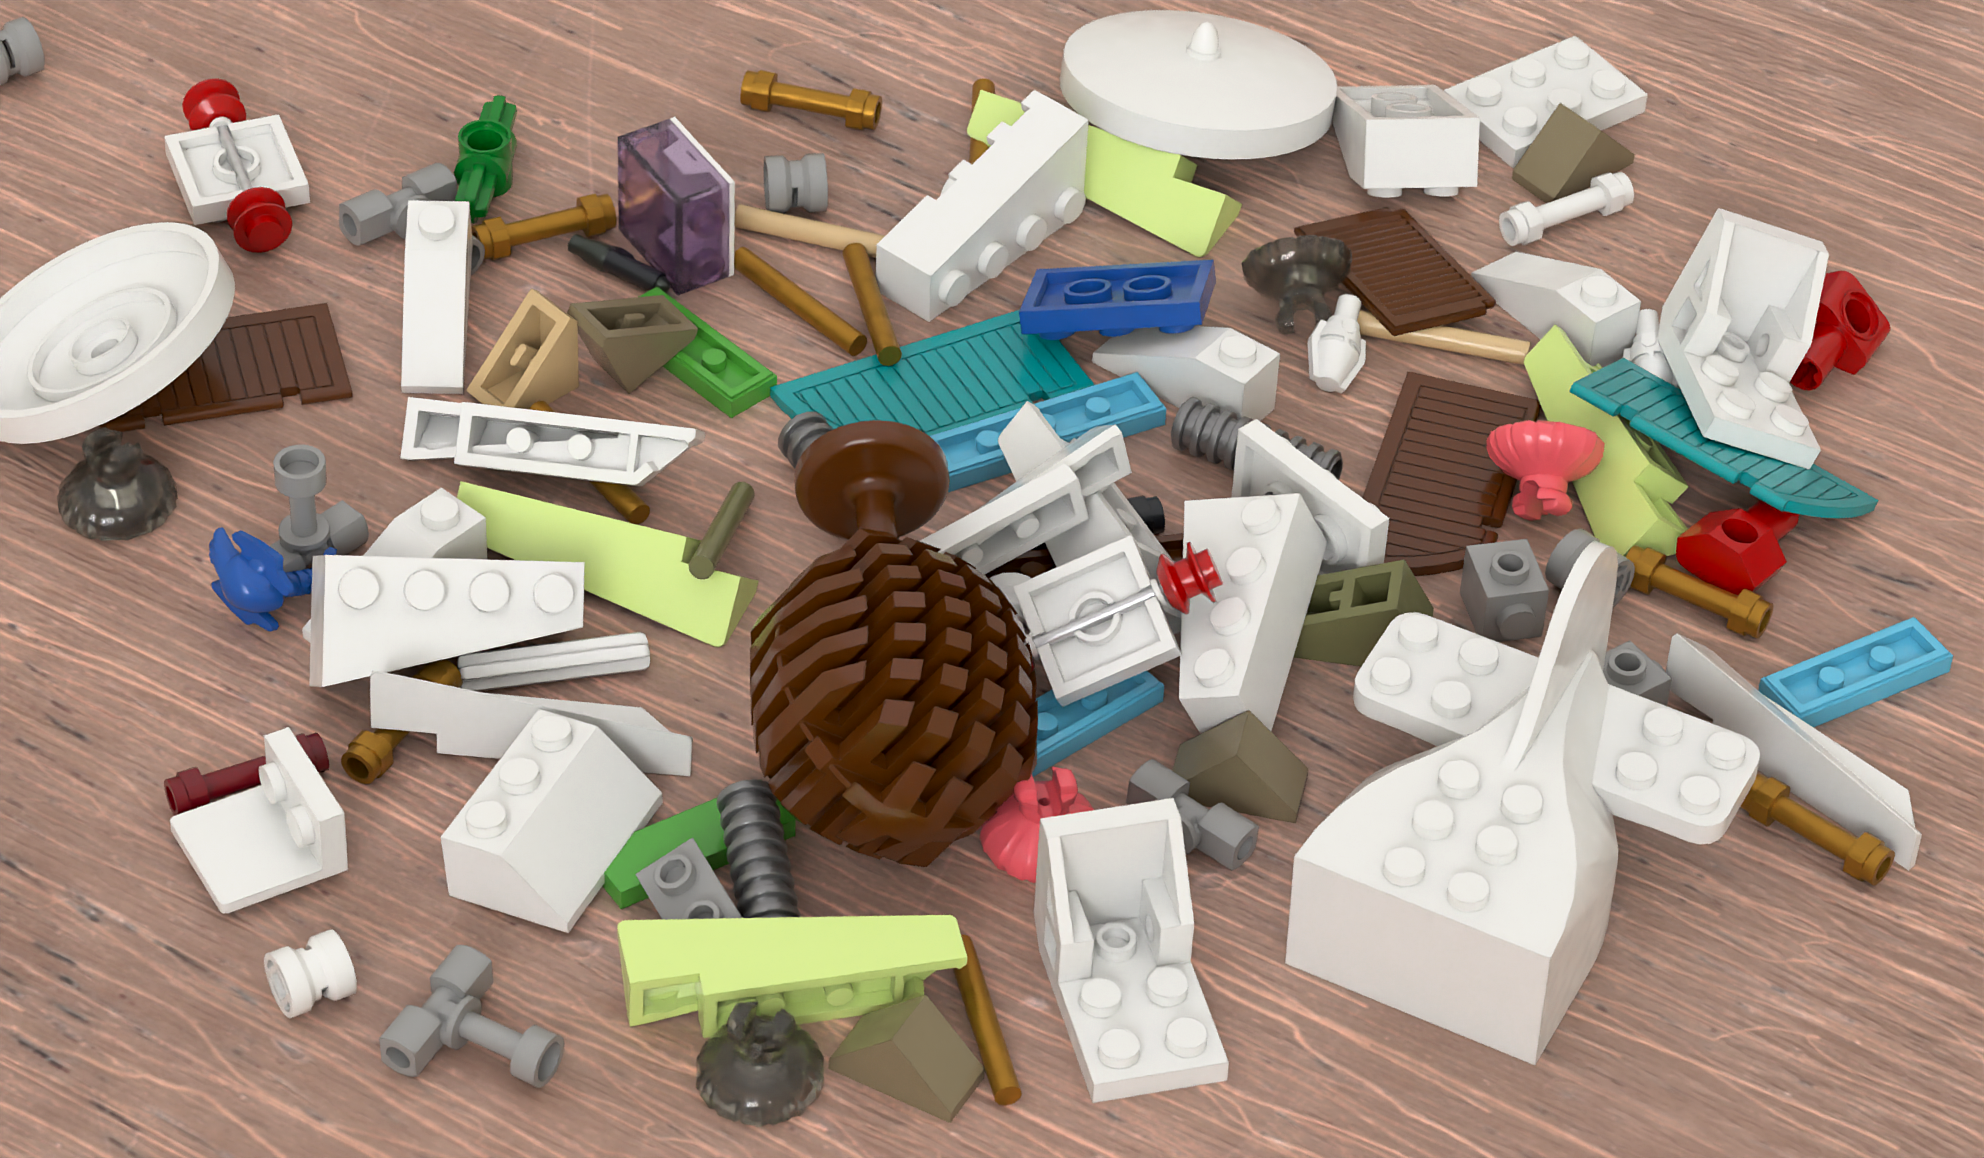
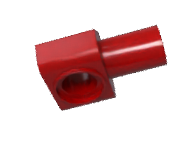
(1845, 331)
(1736, 546)

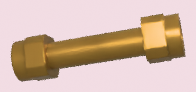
(763, 91)
(592, 215)
(1744, 612)
(372, 753)
(1863, 856)

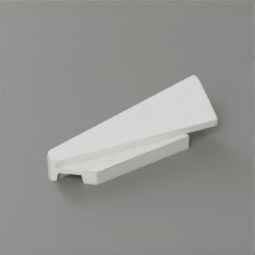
(542, 441)
(1032, 441)
(1037, 504)
(489, 723)
(1795, 752)

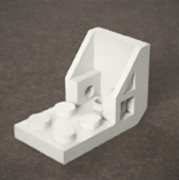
(1741, 331)
(1120, 947)

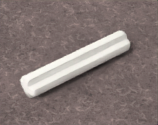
(554, 661)

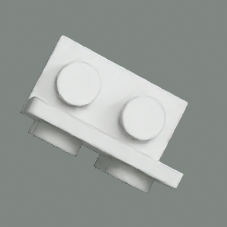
(268, 835)

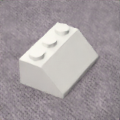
(547, 823)

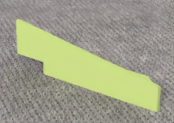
(1134, 182)
(1635, 478)
(622, 560)
(793, 963)

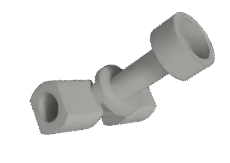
(377, 214)
(304, 533)
(1216, 831)
(455, 1017)

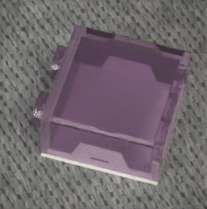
(676, 205)

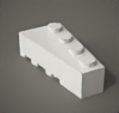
(988, 210)
(425, 610)
(1246, 640)

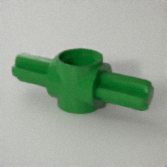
(486, 156)

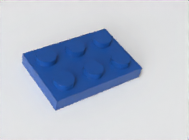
(1118, 298)

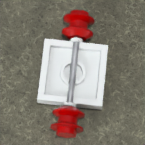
(236, 167)
(1106, 615)

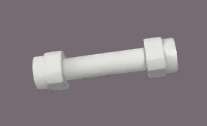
(1526, 222)

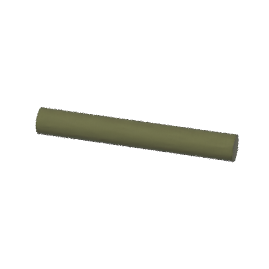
(721, 530)

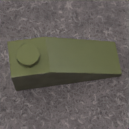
(1354, 610)

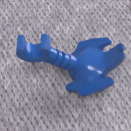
(254, 579)

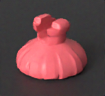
(1544, 461)
(1013, 831)

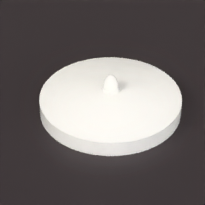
(1198, 84)
(107, 328)

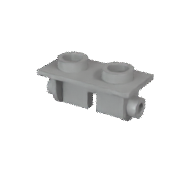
(686, 886)

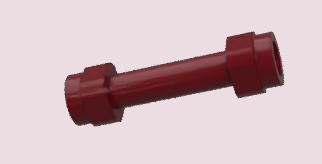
(193, 790)

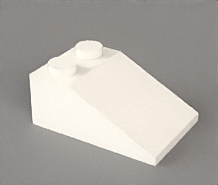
(1406, 139)

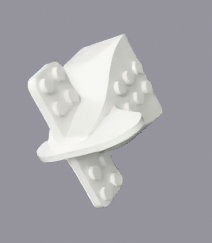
(1490, 863)

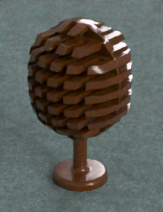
(886, 671)

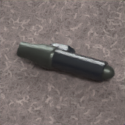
(618, 262)

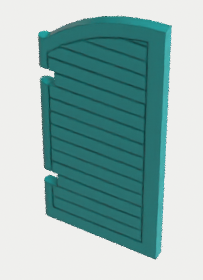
(941, 379)
(1664, 415)

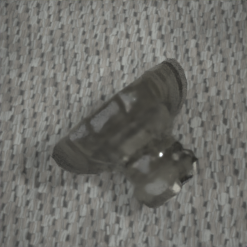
(1298, 275)
(116, 490)
(759, 1068)

